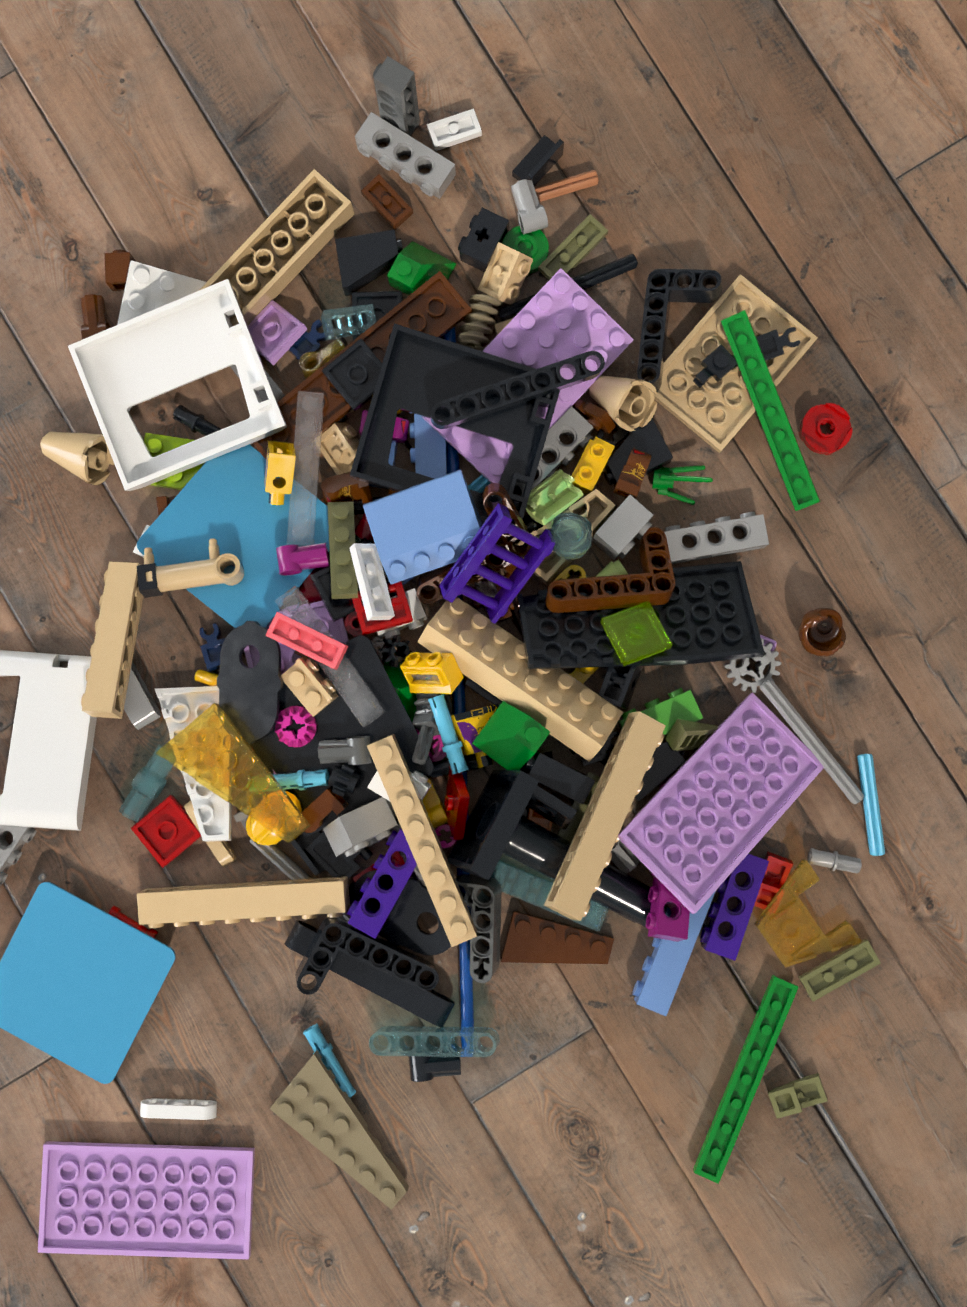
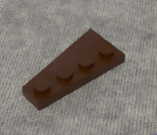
(547, 941)

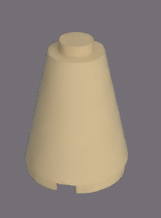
(625, 399)
(80, 454)

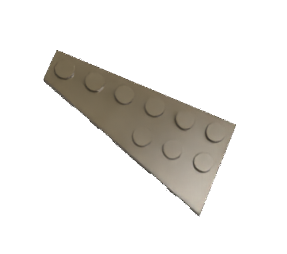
(334, 1125)

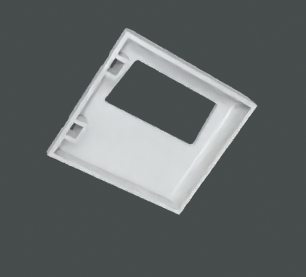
(164, 353)
(48, 742)

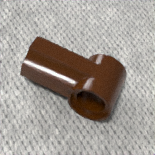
(93, 315)

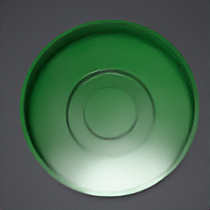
(531, 244)

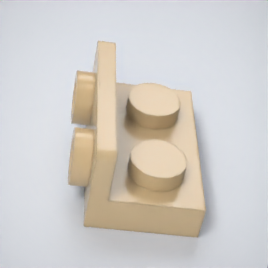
(505, 274)
(340, 447)
(309, 685)

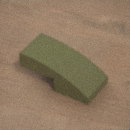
(798, 1094)

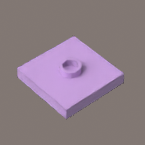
(275, 331)

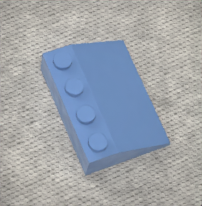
(423, 526)

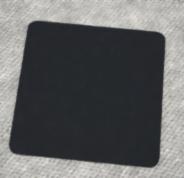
(338, 723)

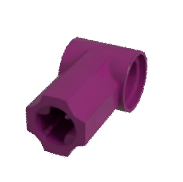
(294, 559)

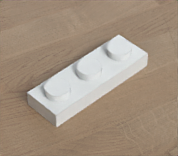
(371, 582)

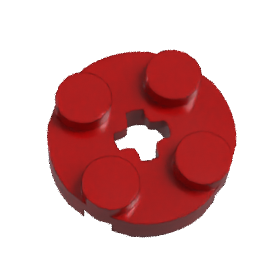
(826, 443)

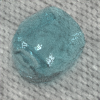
(572, 535)

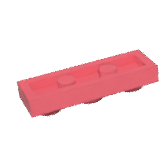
(307, 640)

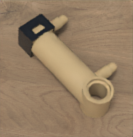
(156, 579)

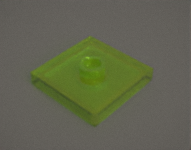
(636, 633)

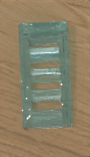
(346, 312)

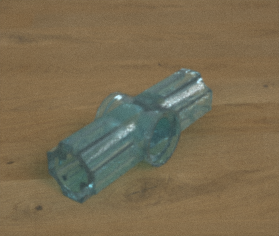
(146, 787)

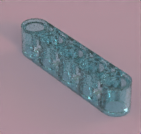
(535, 891)
(422, 1046)

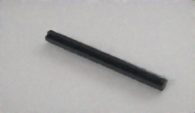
(584, 281)

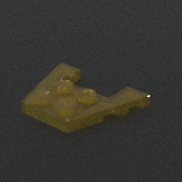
(791, 928)

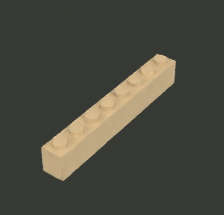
(605, 816)
(422, 840)
(243, 901)

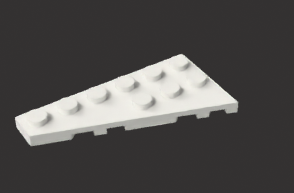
(153, 288)
(179, 709)

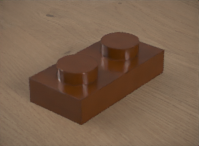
(387, 201)

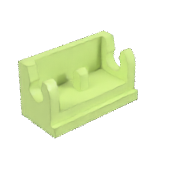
(552, 497)

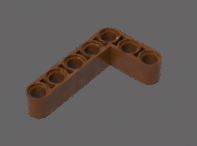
(506, 541)
(620, 584)

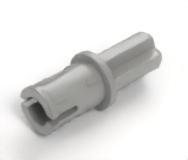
(834, 861)

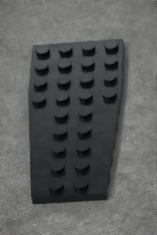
(705, 620)

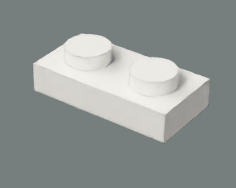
(454, 130)

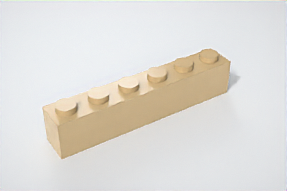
(113, 642)

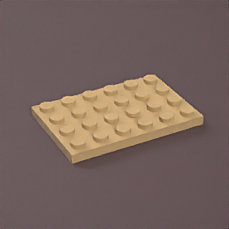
(725, 406)

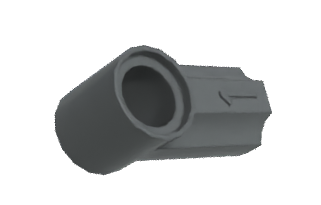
(350, 750)

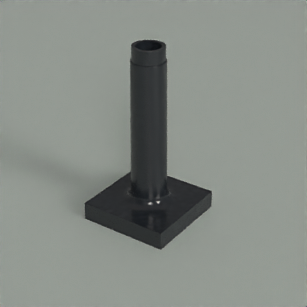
(500, 828)

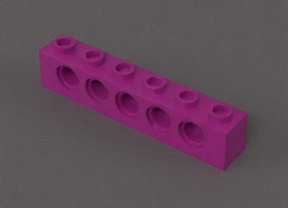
(657, 922)

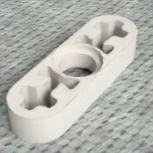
(178, 1109)

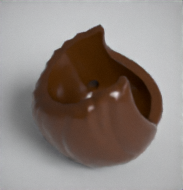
(822, 639)

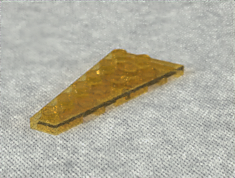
(228, 766)

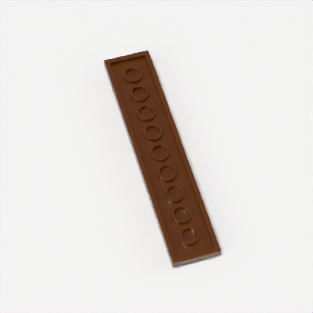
(430, 309)

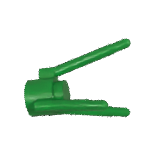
(665, 478)

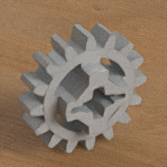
(741, 669)

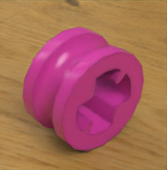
(444, 844)

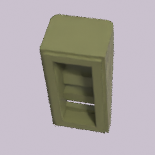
(686, 734)

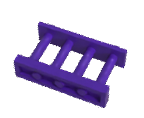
(485, 544)

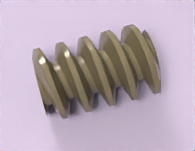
(477, 321)

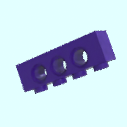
(738, 918)
(372, 921)

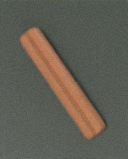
(567, 185)

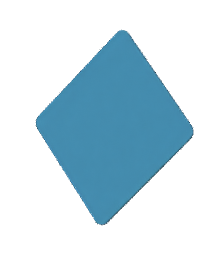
(231, 505)
(79, 982)

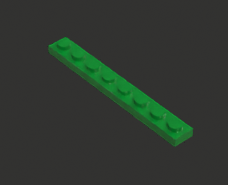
(770, 410)
(745, 1079)

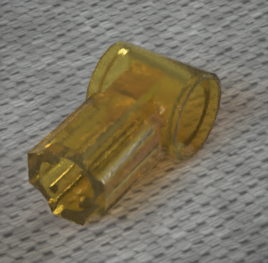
(313, 361)

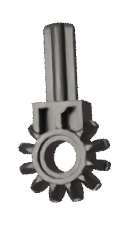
(426, 725)

